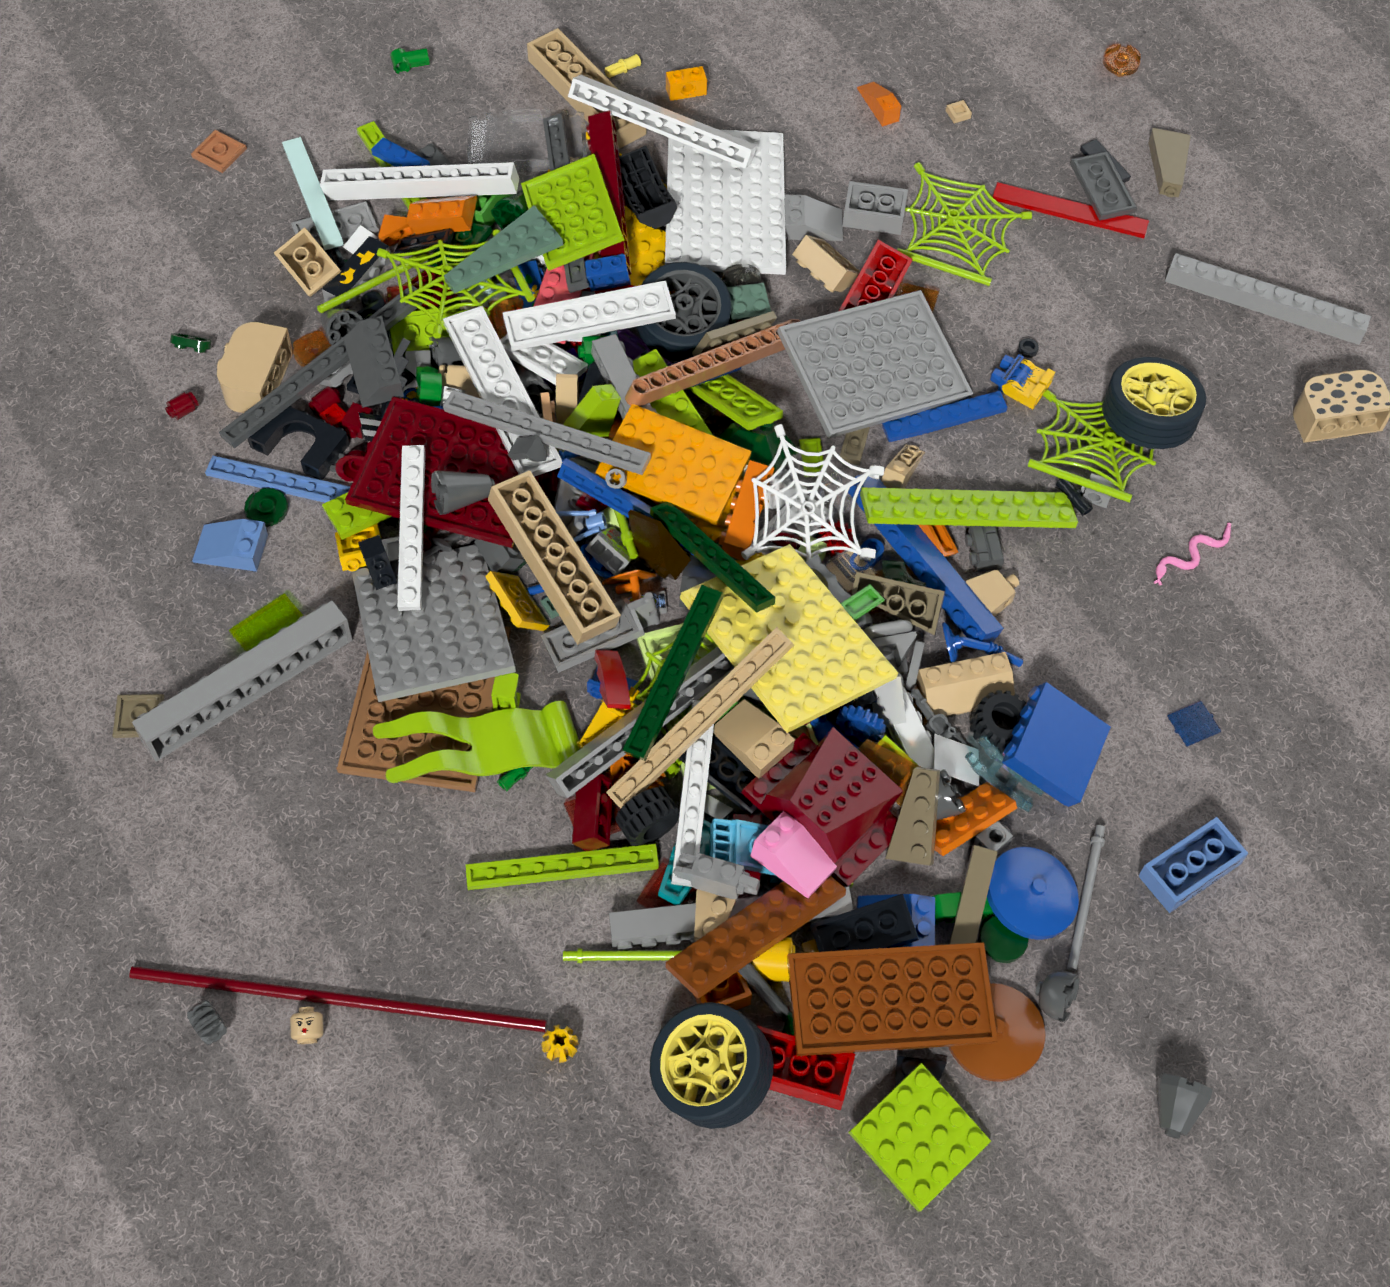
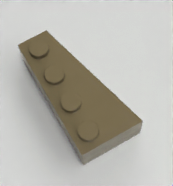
(905, 600)

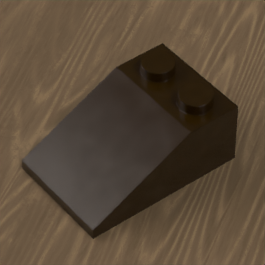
(657, 547)

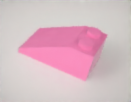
(793, 855)

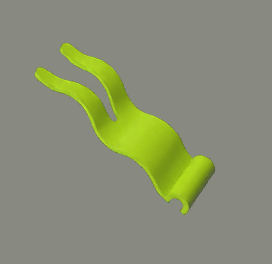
(498, 740)

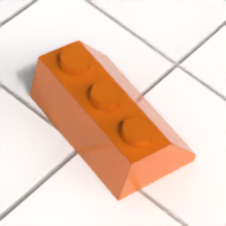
(441, 214)

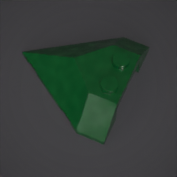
(761, 441)

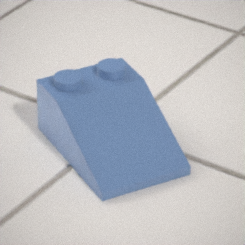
(232, 544)

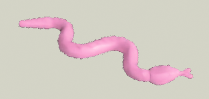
(1187, 565)

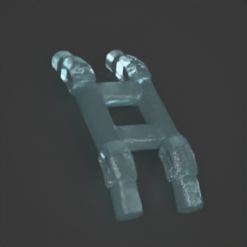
(989, 774)

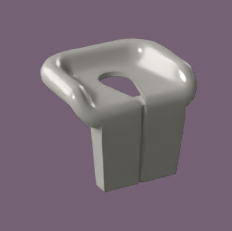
(891, 628)

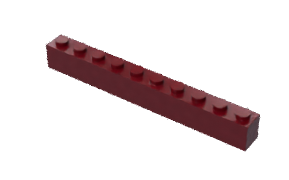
(604, 145)

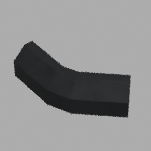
(645, 189)

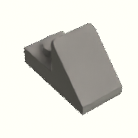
(898, 644)

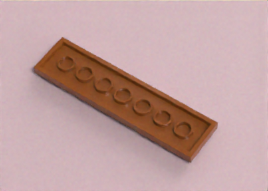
(749, 935)

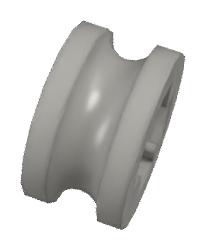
(609, 477)

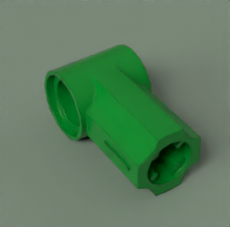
(405, 60)

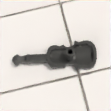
(936, 723)

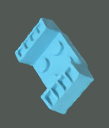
(734, 843)

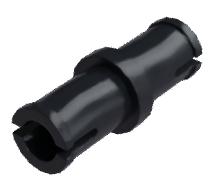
(1074, 496)

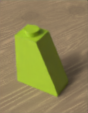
(595, 411)

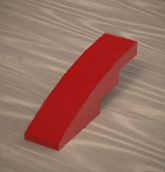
(613, 679)

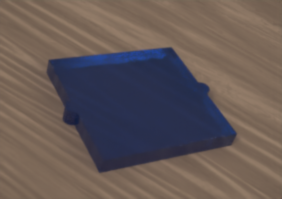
(1194, 723)

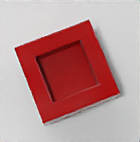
(333, 415)

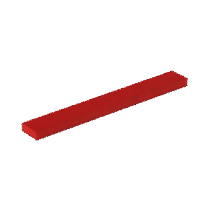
(1068, 210)

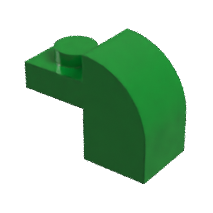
(429, 386)

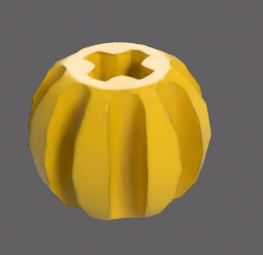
(556, 1050)

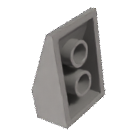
(811, 218)

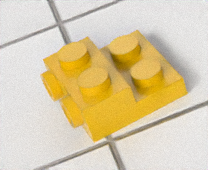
(349, 550)

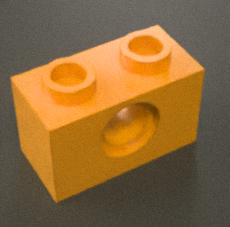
(686, 83)

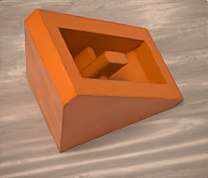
(393, 229)

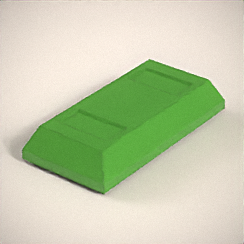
(862, 602)

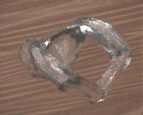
(836, 506)

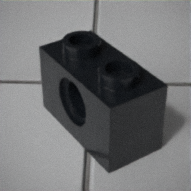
(377, 562)

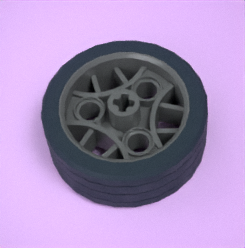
(711, 295)

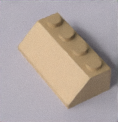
(963, 684)

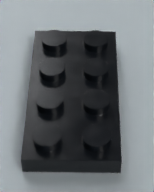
(868, 927)

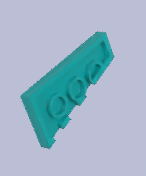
(676, 893)

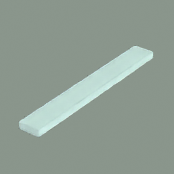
(312, 194)

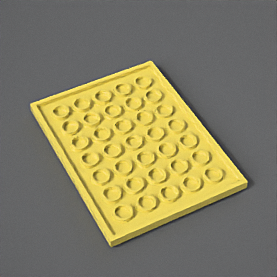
(830, 651)

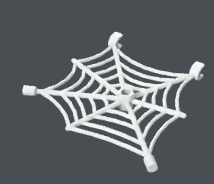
(873, 472)

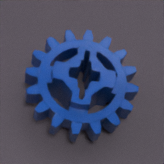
(860, 724)

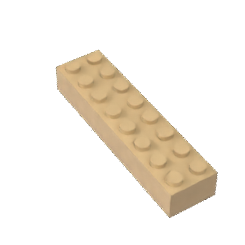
(561, 62)
(553, 557)

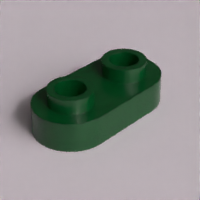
(183, 341)

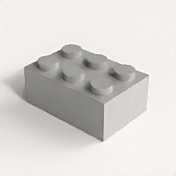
(875, 208)

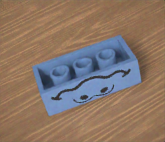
(1193, 864)

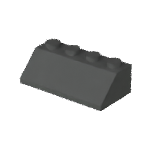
(373, 362)

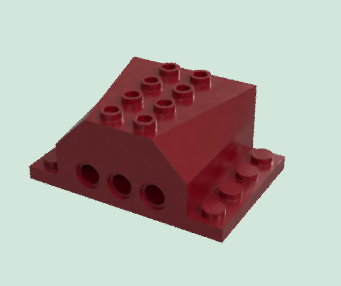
(835, 797)

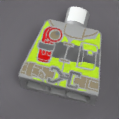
(609, 550)

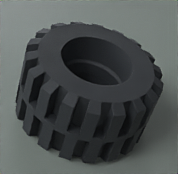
(996, 703)
(647, 816)

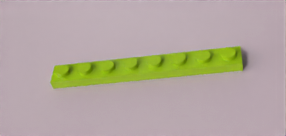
(561, 866)

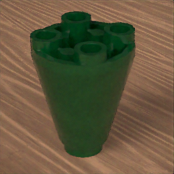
(509, 209)

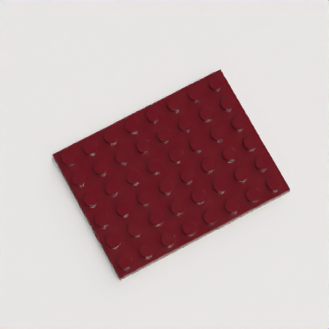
(449, 445)

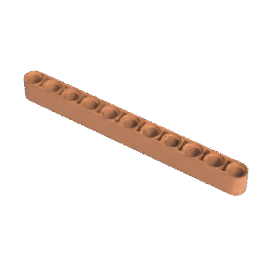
(705, 366)

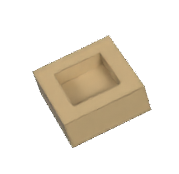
(958, 111)

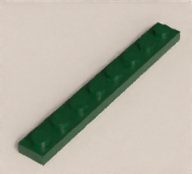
(713, 557)
(673, 673)

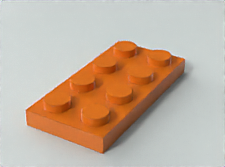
(983, 808)

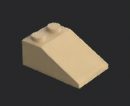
(307, 262)
(753, 737)

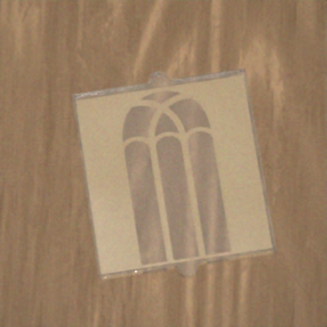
(845, 567)

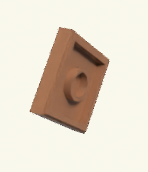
(218, 151)

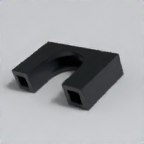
(324, 452)

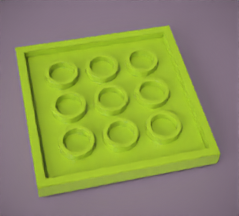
(919, 1137)

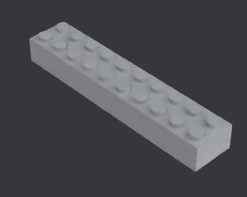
(242, 680)

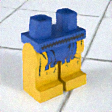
(1022, 380)

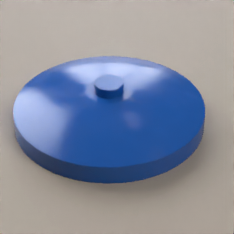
(1032, 893)

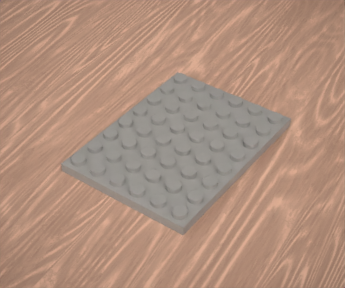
(874, 363)
(444, 644)

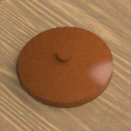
(1018, 1034)

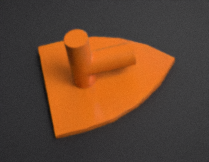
(632, 577)

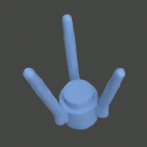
(594, 523)

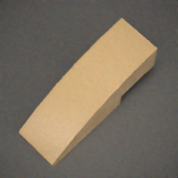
(566, 396)

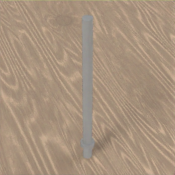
(1097, 842)

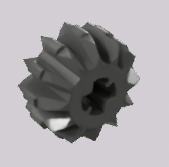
(207, 1022)

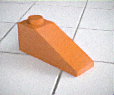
(881, 102)

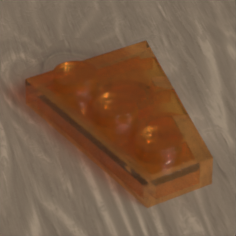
(891, 764)

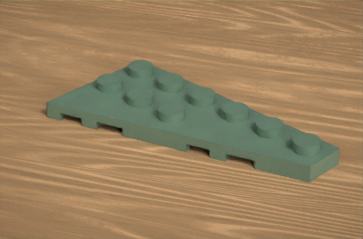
(517, 243)

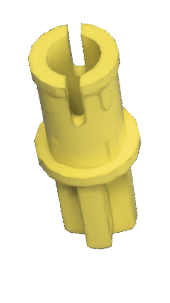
(622, 66)

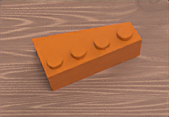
(742, 521)

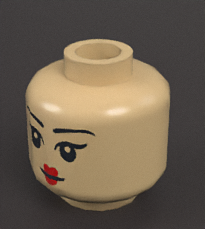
(306, 1026)

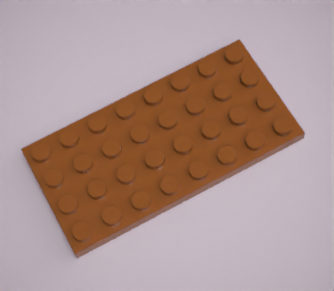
(891, 999)

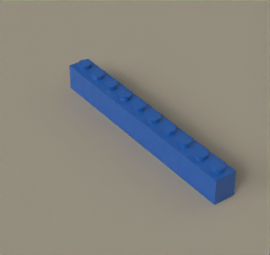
(937, 573)

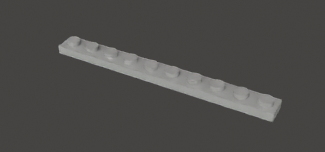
(548, 432)

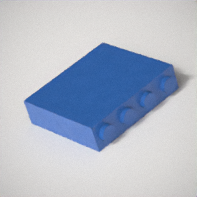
(1056, 744)

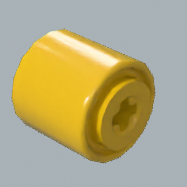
(773, 963)

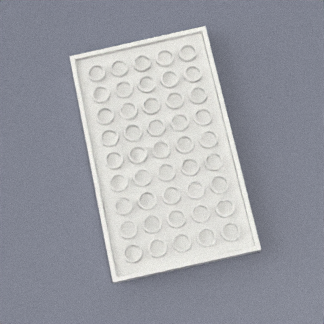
(728, 210)

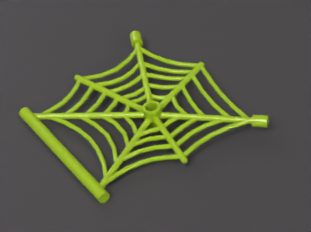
(953, 219)
(445, 268)
(1106, 441)

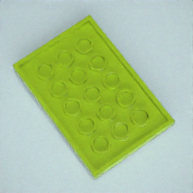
(577, 208)

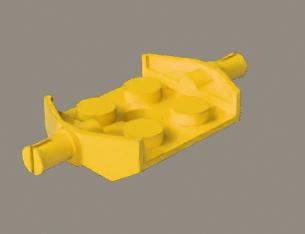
(605, 718)

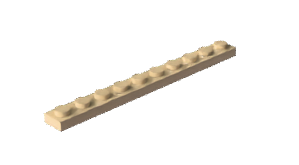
(701, 717)

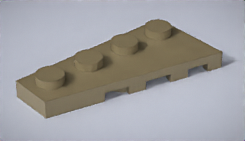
(916, 825)

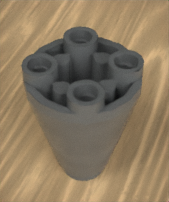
(338, 323)
(948, 798)

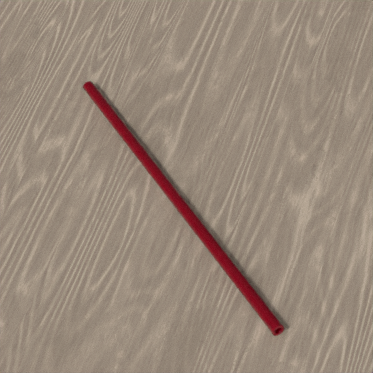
(338, 999)

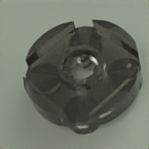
(737, 272)

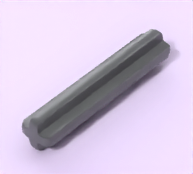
(764, 990)

